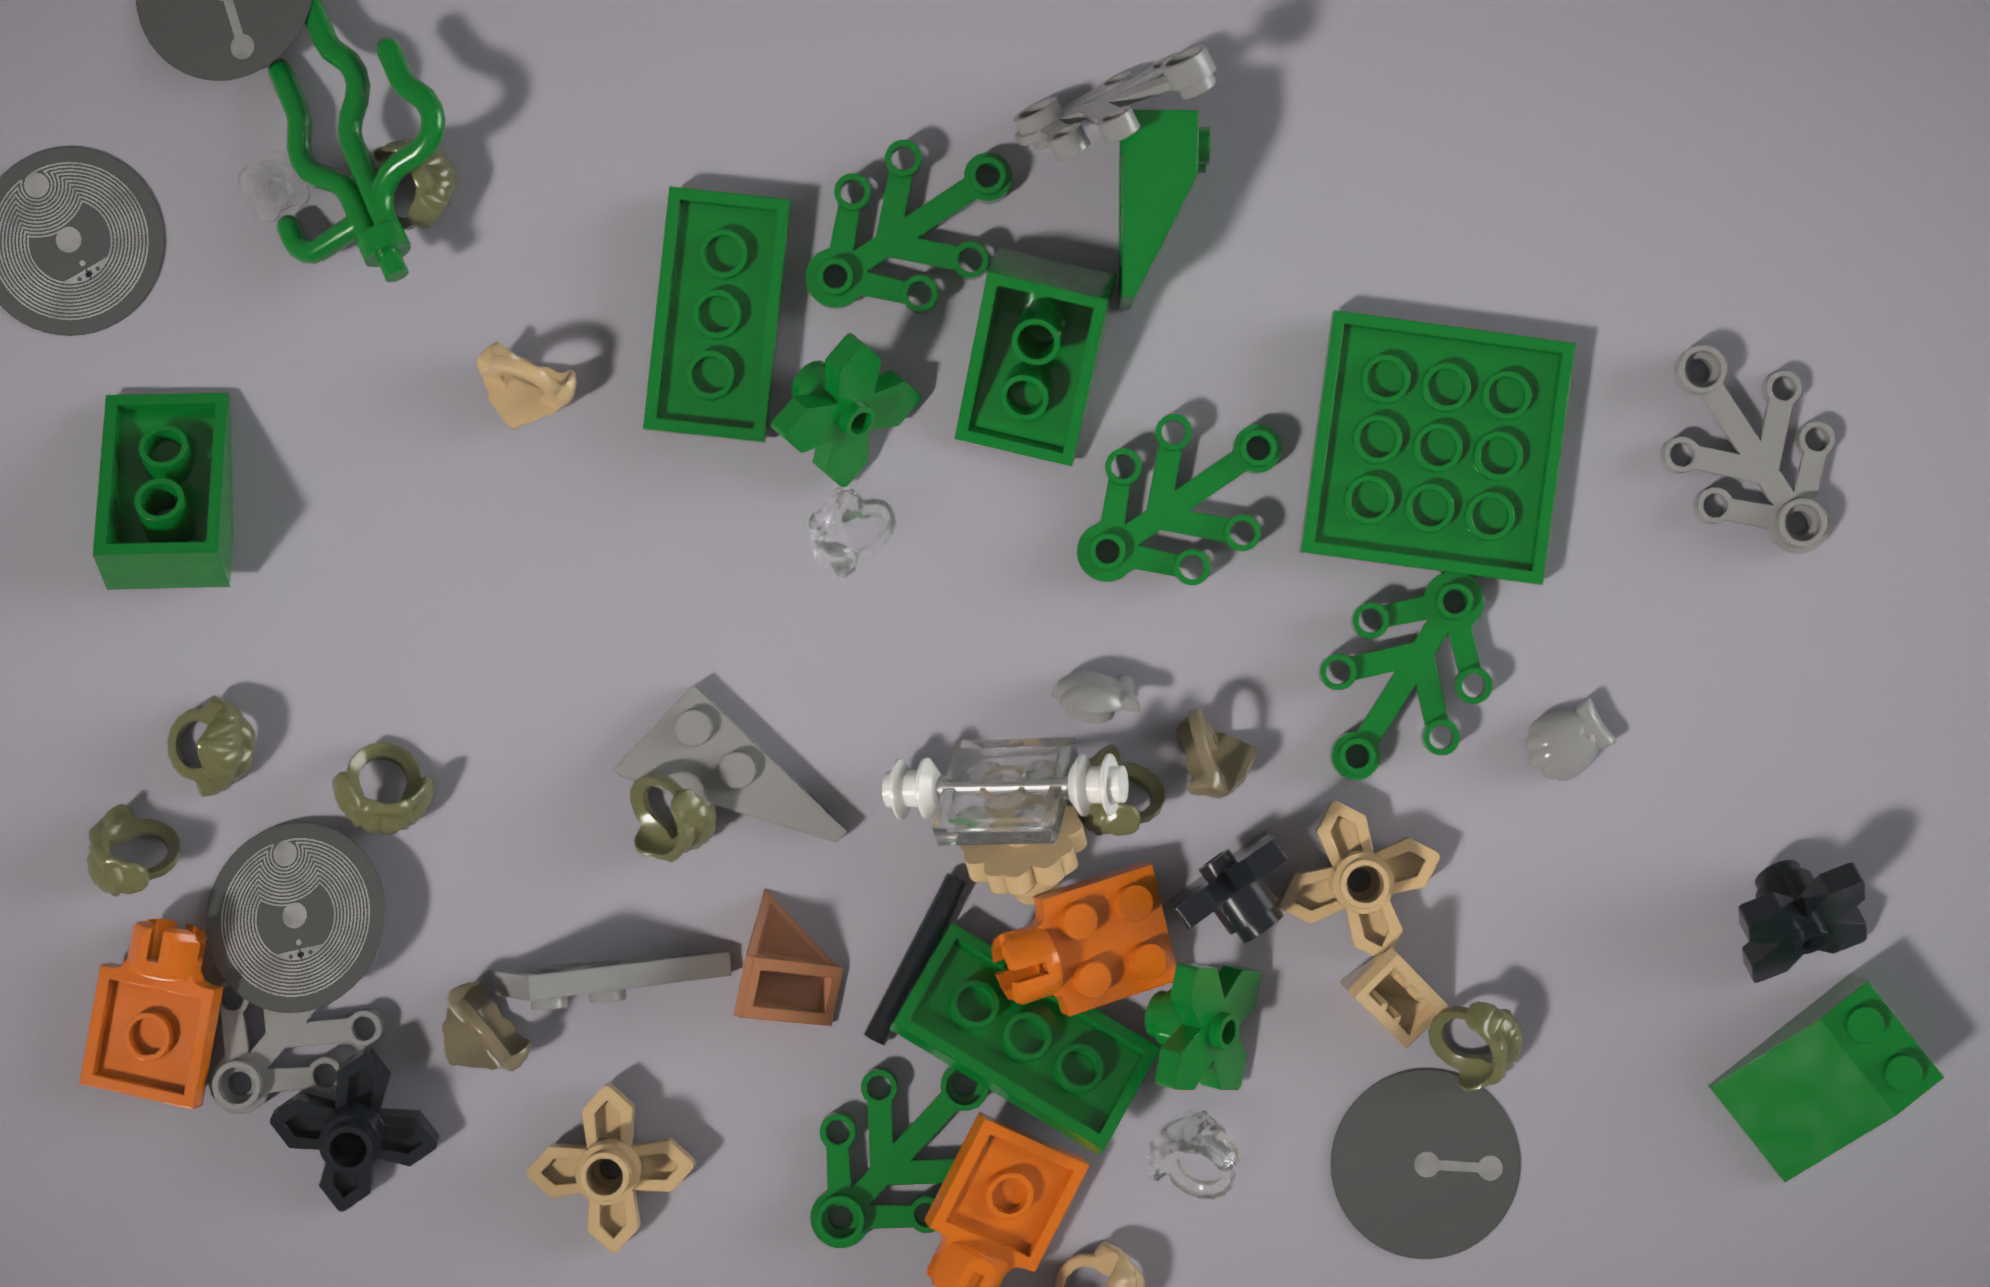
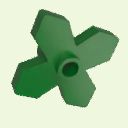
(840, 404)
(1201, 1024)

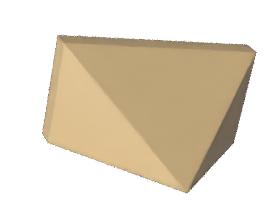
(1395, 995)

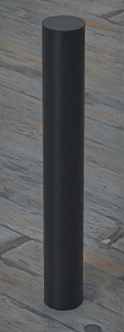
(916, 957)

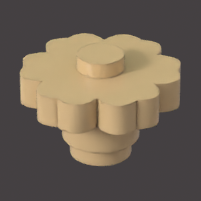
(1028, 868)

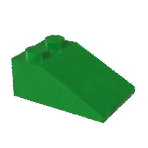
(1154, 182)
(1034, 355)
(165, 492)
(1825, 1078)

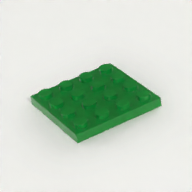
(1437, 447)

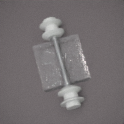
(1005, 790)

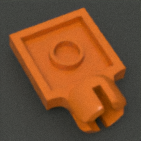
(1090, 943)
(154, 1018)
(999, 1204)

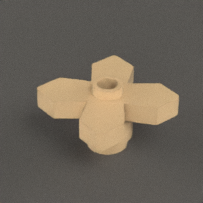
(1390, 870)
(612, 1199)

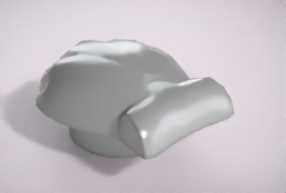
(1095, 695)
(1567, 741)

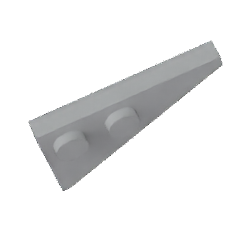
(725, 767)
(605, 979)

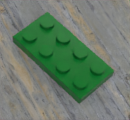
(717, 314)
(1055, 1066)

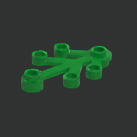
(900, 235)
(1170, 508)
(1411, 666)
(889, 1162)

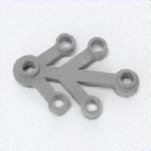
(1109, 103)
(1756, 457)
(282, 1032)

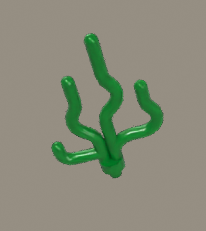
(370, 195)

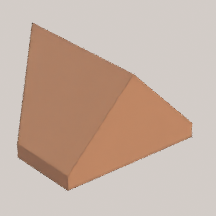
(786, 972)

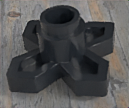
(1235, 890)
(1800, 916)
(354, 1129)

